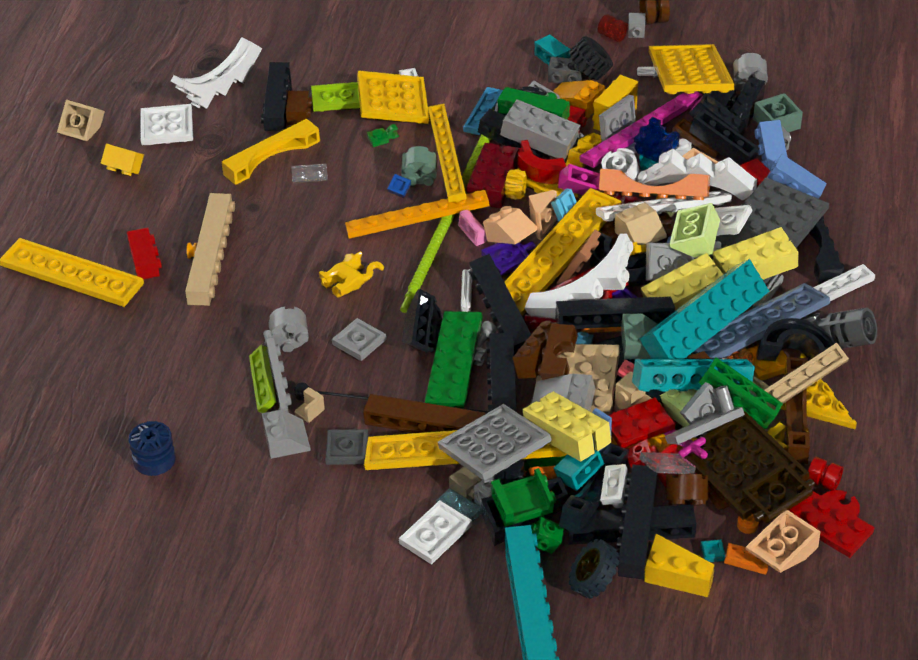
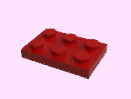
(640, 423)

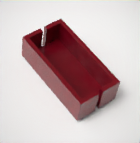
(491, 172)

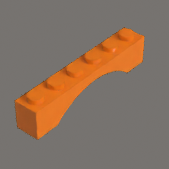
(692, 185)

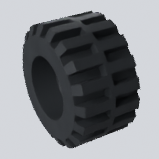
(591, 58)

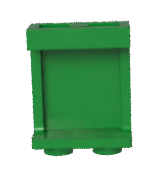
(523, 498)

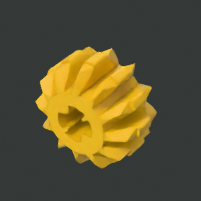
(515, 184)

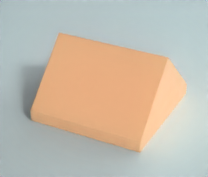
(542, 212)

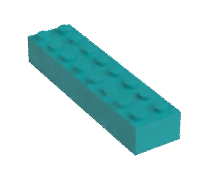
(706, 313)
(529, 594)

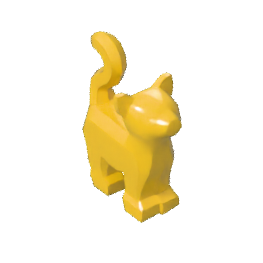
(347, 274)

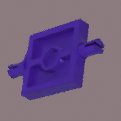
(508, 256)

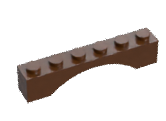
(796, 418)

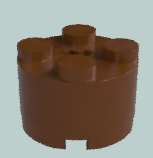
(688, 488)

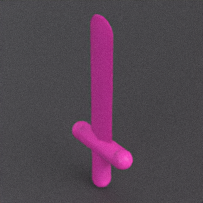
(692, 446)

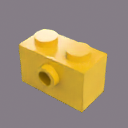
(122, 159)

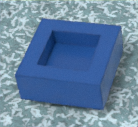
(399, 185)

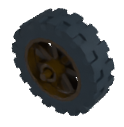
(593, 568)

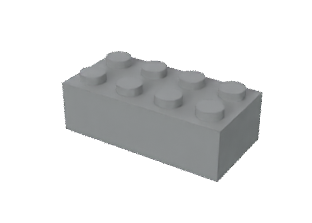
(542, 129)

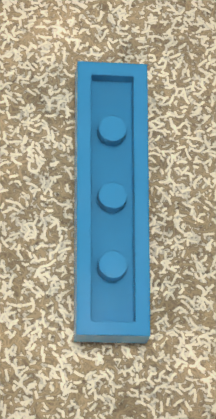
(487, 100)

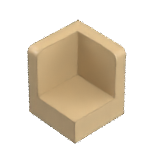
(312, 405)

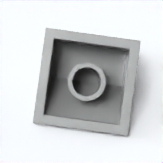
(284, 433)

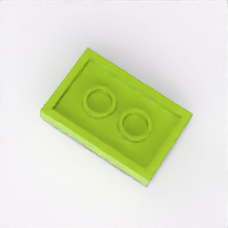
(335, 96)

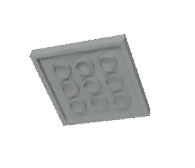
(494, 442)

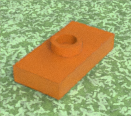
(740, 557)

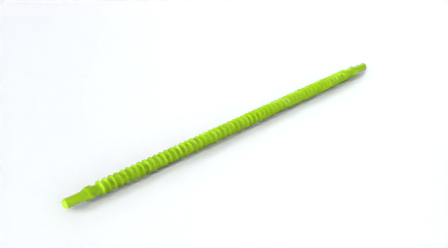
(440, 232)

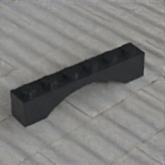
(827, 262)
(582, 506)

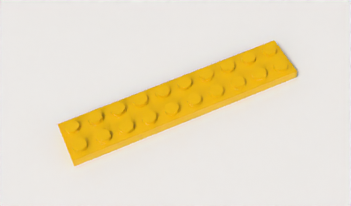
(558, 248)
(422, 450)

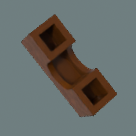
(559, 340)

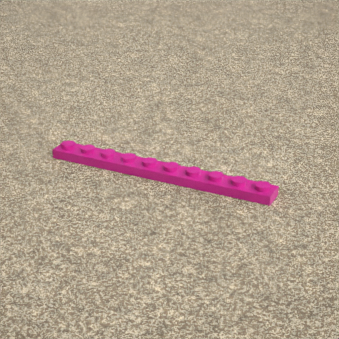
(626, 136)

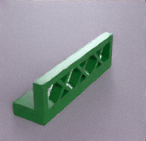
(740, 394)

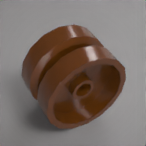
(655, 10)

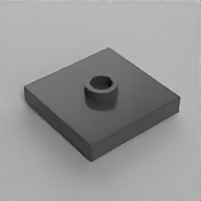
(346, 446)

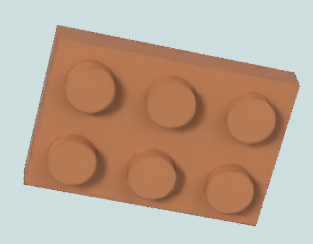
(582, 255)

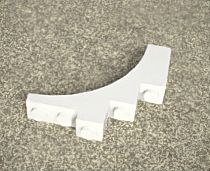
(219, 80)
(723, 175)
(607, 275)

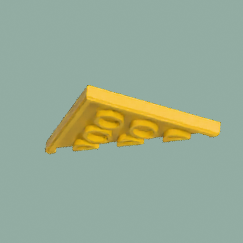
(825, 406)

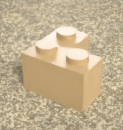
(628, 394)

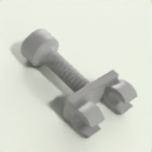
(486, 329)

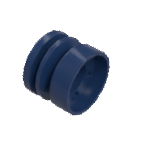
(152, 448)

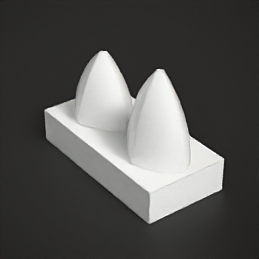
(614, 485)

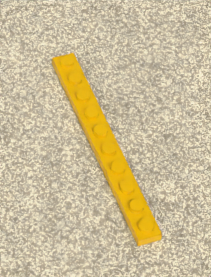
(447, 153)

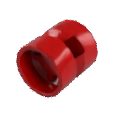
(826, 474)

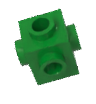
(548, 534)

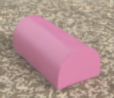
(472, 227)

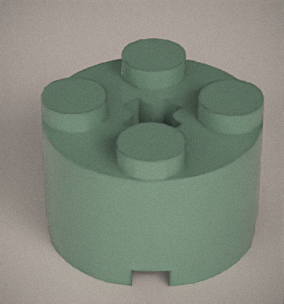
(419, 166)

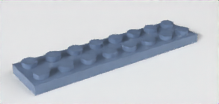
(753, 324)

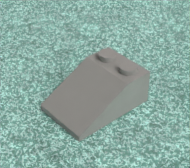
(574, 387)

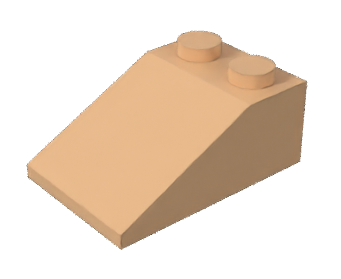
(785, 542)

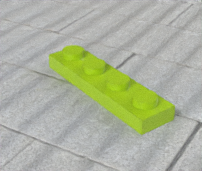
(262, 379)

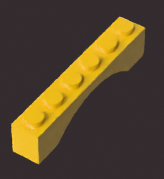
(241, 165)

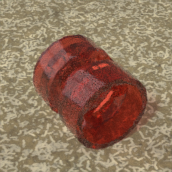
(612, 28)

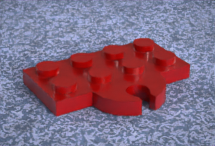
(835, 521)

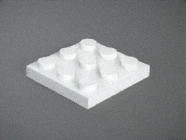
(166, 124)

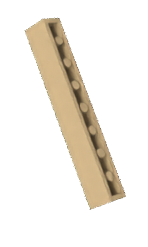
(210, 249)

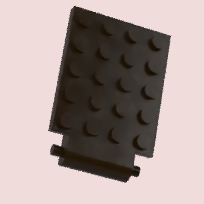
(752, 470)

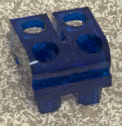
(654, 140)

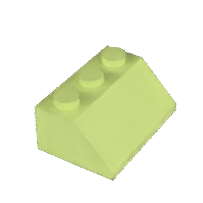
(695, 230)

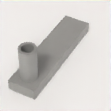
(727, 414)

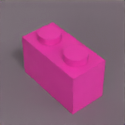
(578, 179)

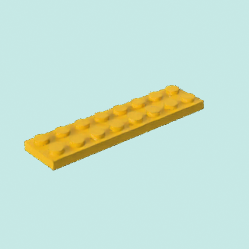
(72, 272)

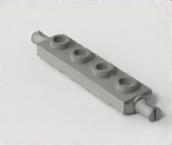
(277, 368)

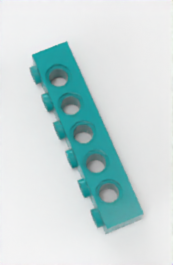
(684, 368)

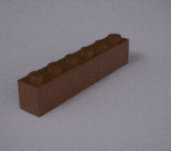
(415, 416)

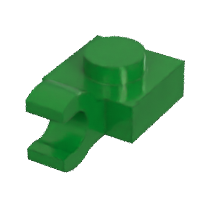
(380, 136)

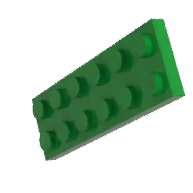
(454, 359)

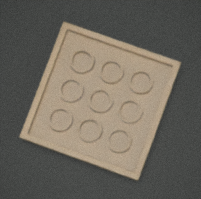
(602, 364)

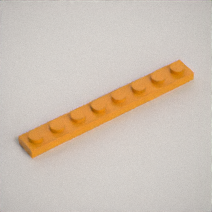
(415, 214)

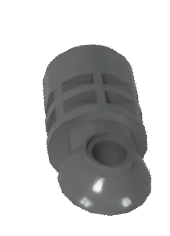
(848, 327)

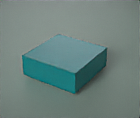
(712, 550)

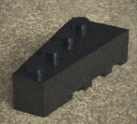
(276, 96)
(495, 523)

